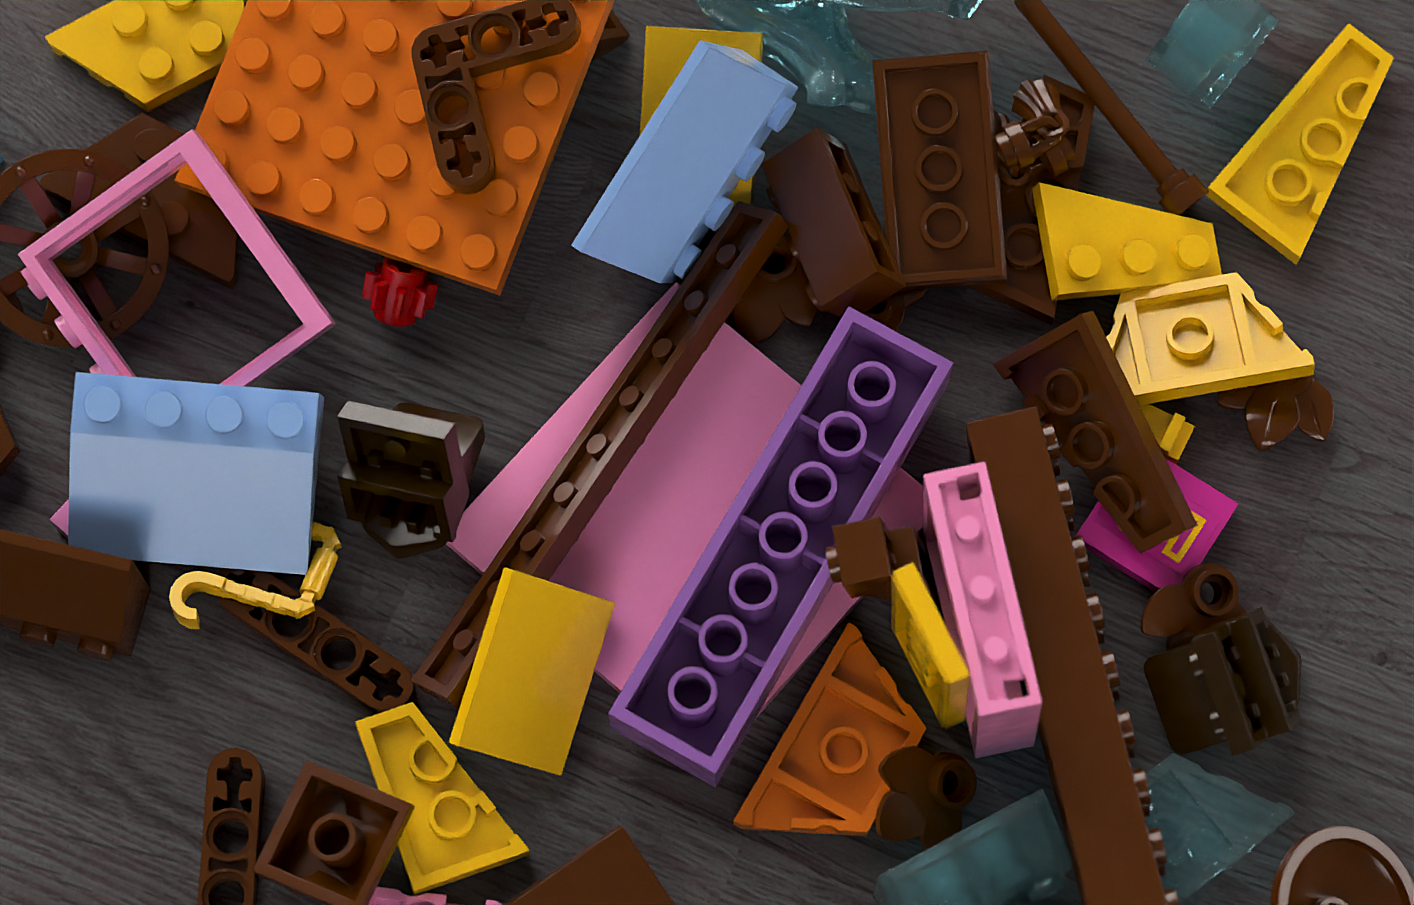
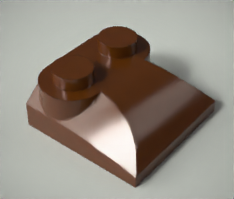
(333, 838)

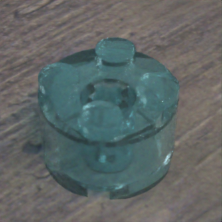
(1211, 45)

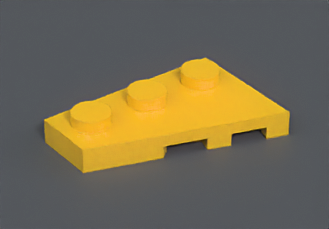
(1117, 247)
(453, 821)

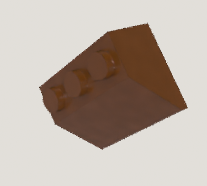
(70, 595)

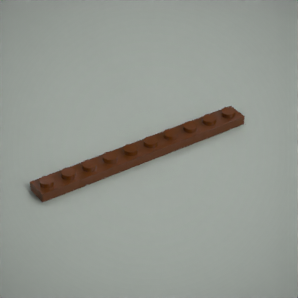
(611, 434)

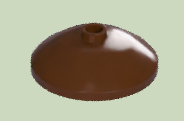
(1341, 869)

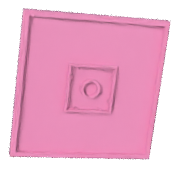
(668, 495)

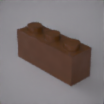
(831, 225)

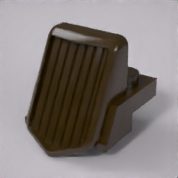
(408, 473)
(1227, 685)

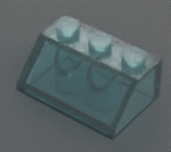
(986, 864)

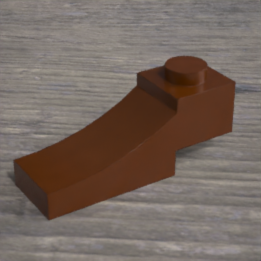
(870, 553)

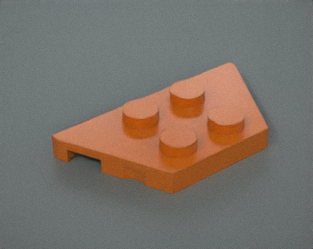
(829, 756)

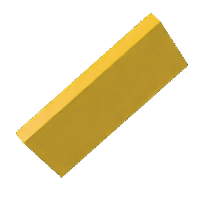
(929, 647)

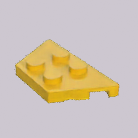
(151, 45)
(1201, 340)

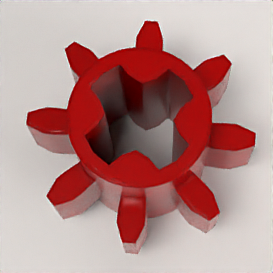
(399, 292)

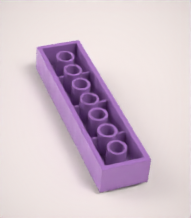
(768, 556)

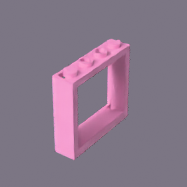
(80, 326)
(981, 608)

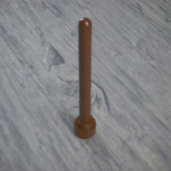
(1176, 187)

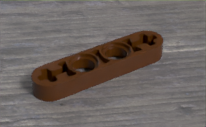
(318, 633)
(236, 867)

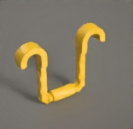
(311, 588)

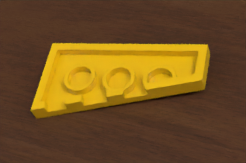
(1298, 152)

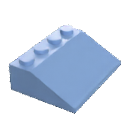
(688, 164)
(194, 472)

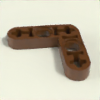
(458, 77)

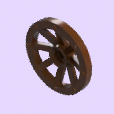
(154, 268)

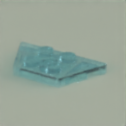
(1205, 822)

